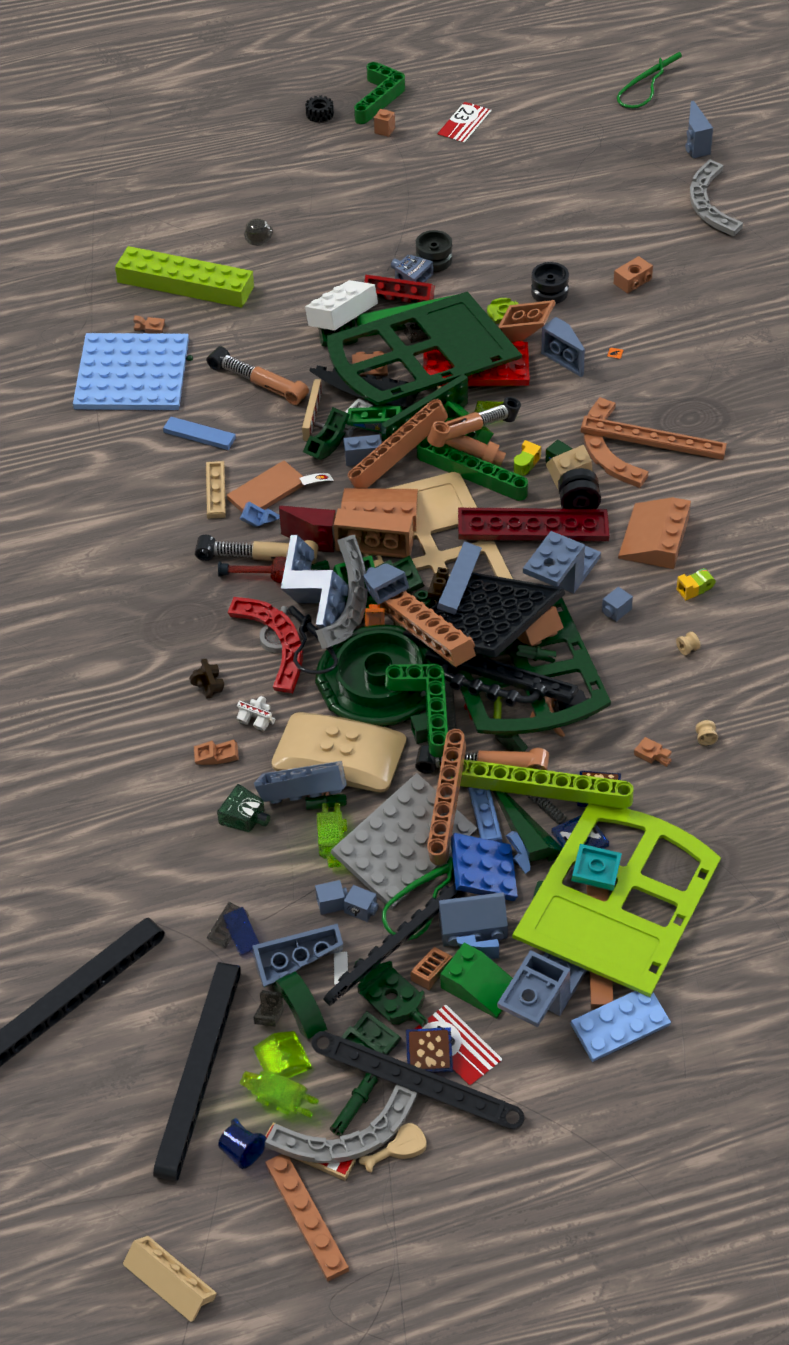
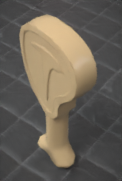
(407, 1144)

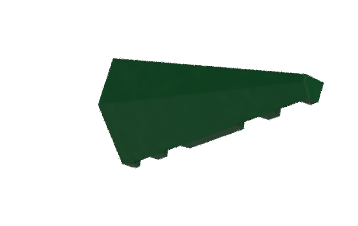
(534, 837)

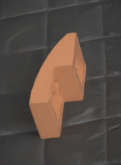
(210, 754)

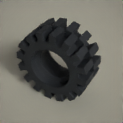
(319, 109)

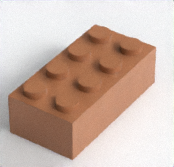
(376, 532)

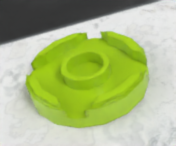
(498, 308)

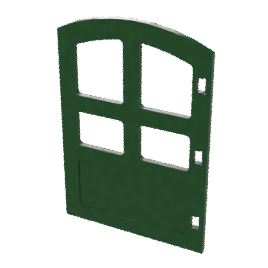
(455, 328)
(543, 719)

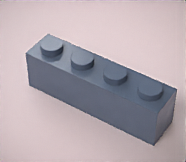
(301, 781)
(290, 953)

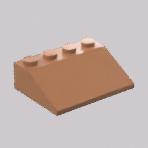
(382, 501)
(656, 532)

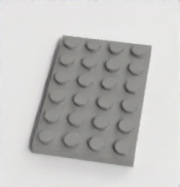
(392, 842)

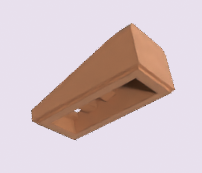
(428, 981)

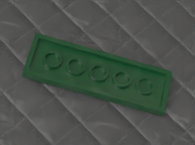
(454, 391)

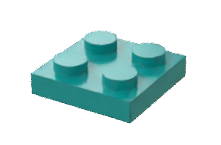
(596, 867)

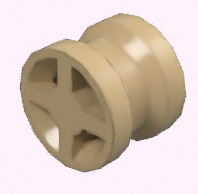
(688, 643)
(706, 732)

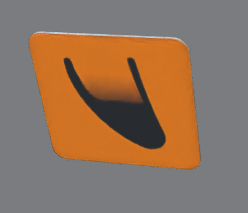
(615, 353)

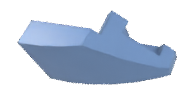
(257, 516)
(522, 857)
(488, 947)

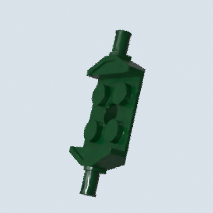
(387, 980)

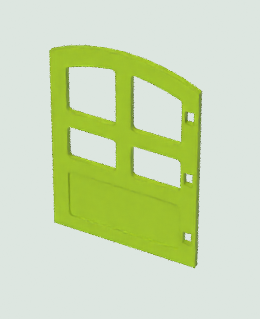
(600, 932)

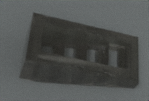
(414, 332)
(219, 923)

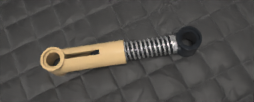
(266, 551)

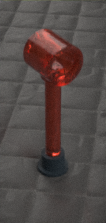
(276, 569)

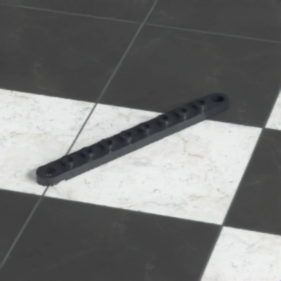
(390, 944)
(418, 1080)

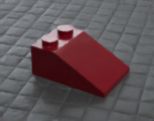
(310, 525)

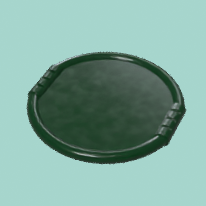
(358, 682)

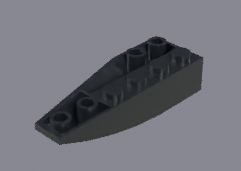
(334, 379)

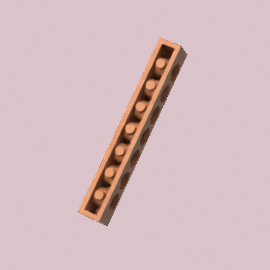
(430, 628)

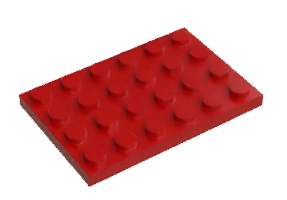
(509, 374)

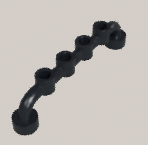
(537, 691)

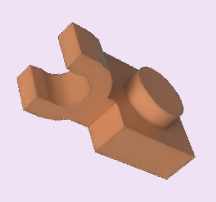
(151, 325)
(651, 750)

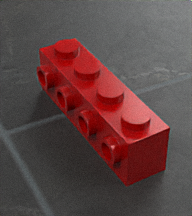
(402, 289)

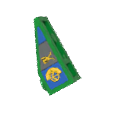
(371, 417)

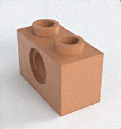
(633, 274)

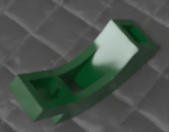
(301, 1004)

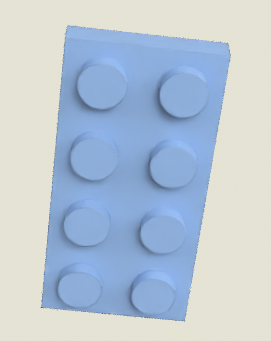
(619, 1024)

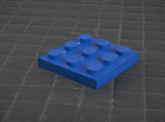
(483, 866)

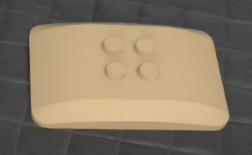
(366, 750)

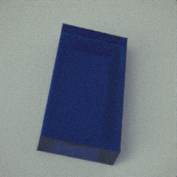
(240, 930)

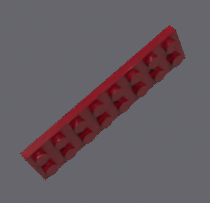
(532, 523)

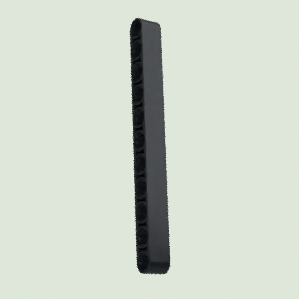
(78, 988)
(197, 1072)

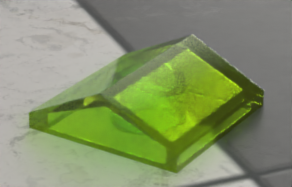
(282, 1054)

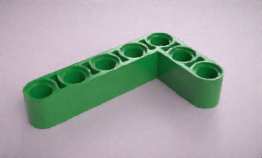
(390, 85)
(431, 680)

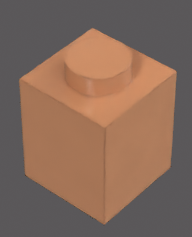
(384, 122)

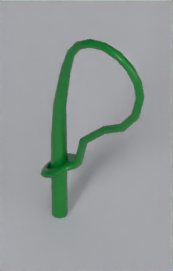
(659, 66)
(445, 869)

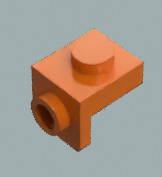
(374, 615)

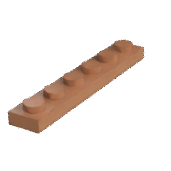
(307, 1217)

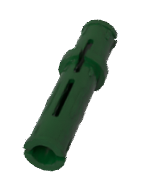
(358, 1097)

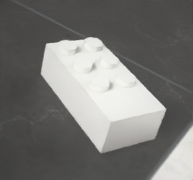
(341, 305)

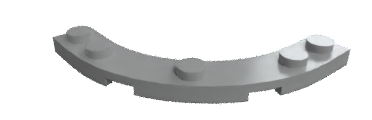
(701, 204)
(357, 596)
(348, 1146)

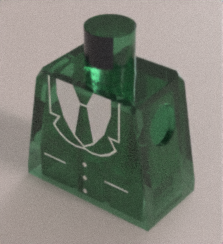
(242, 810)

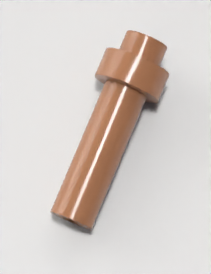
(478, 449)

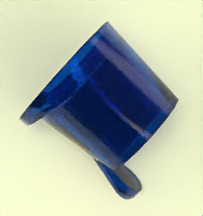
(241, 1145)

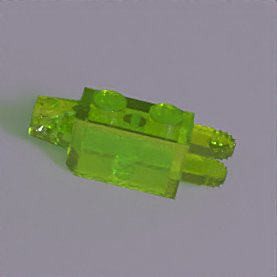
(330, 833)
(278, 1091)

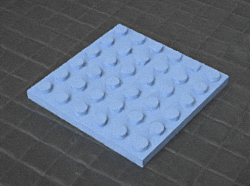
(131, 371)

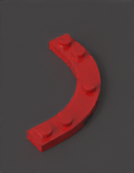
(284, 629)

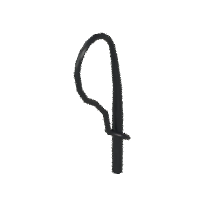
(306, 625)

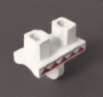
(262, 716)

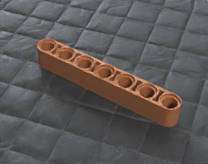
(397, 445)
(448, 804)

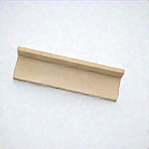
(168, 1277)

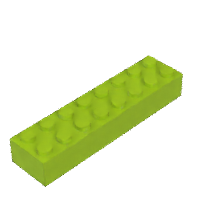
(185, 276)

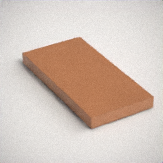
(267, 487)

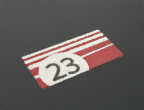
(464, 122)
(469, 1052)

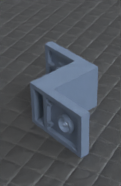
(562, 562)
(313, 585)
(546, 985)

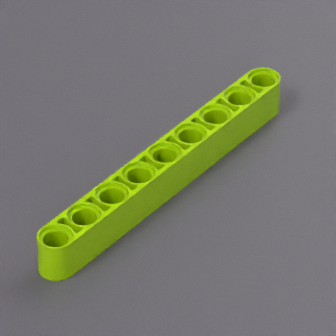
(555, 784)

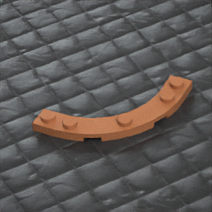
(604, 457)

